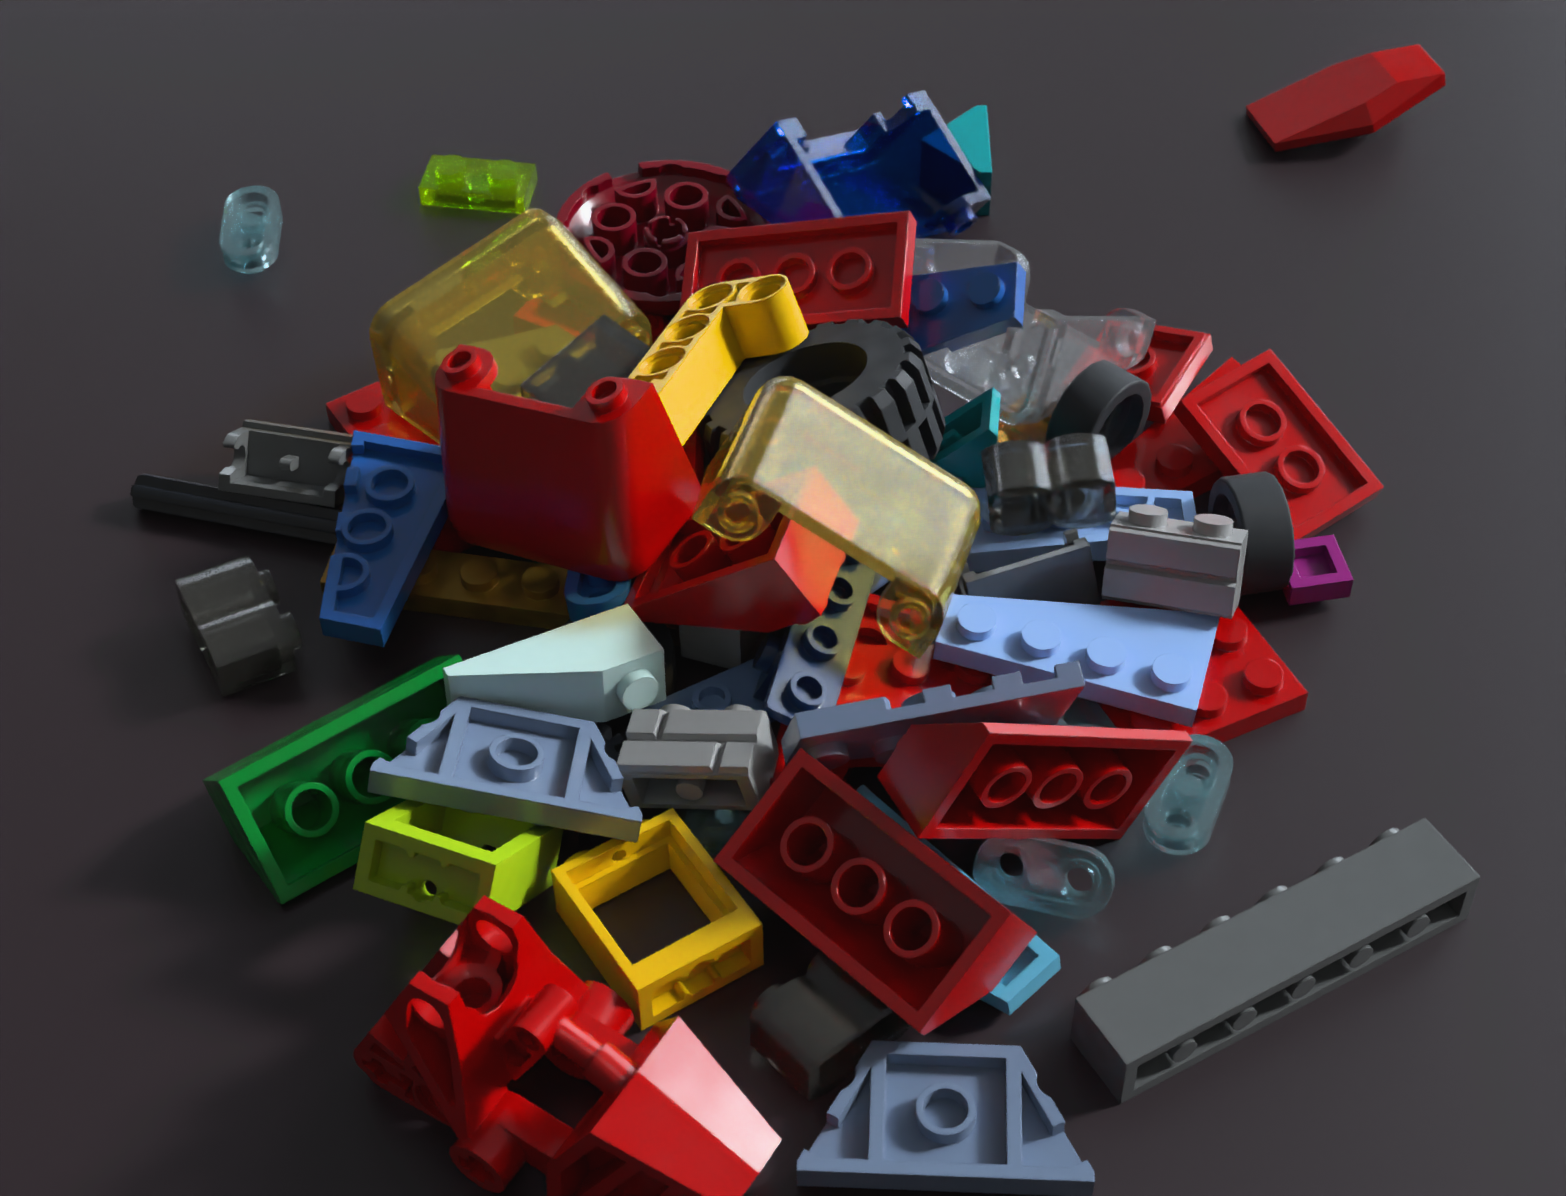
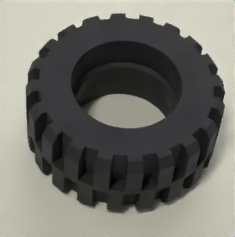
(857, 364)

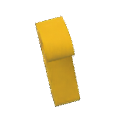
(712, 339)

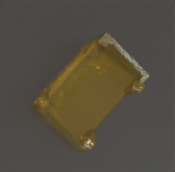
(511, 293)
(854, 490)

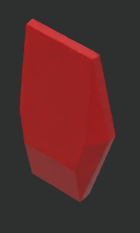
(1347, 98)

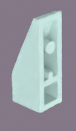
(575, 671)

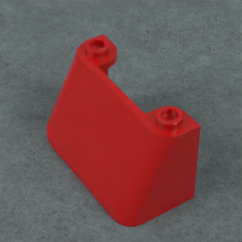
(559, 483)

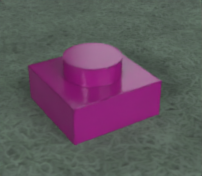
(1318, 572)

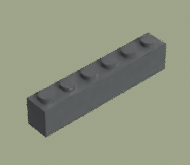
(1271, 958)

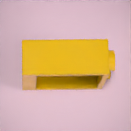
(685, 968)

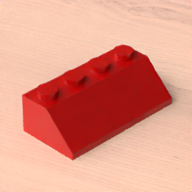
(1027, 779)
(873, 896)

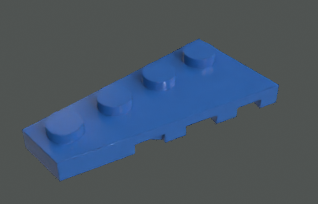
(382, 534)

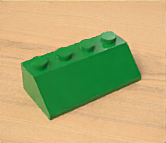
(306, 799)

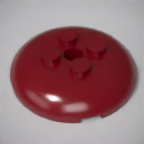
(643, 221)

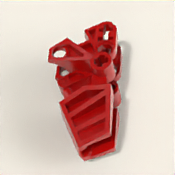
(502, 1002)

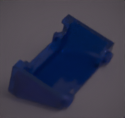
(870, 170)

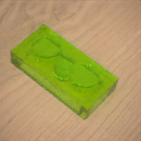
(478, 184)

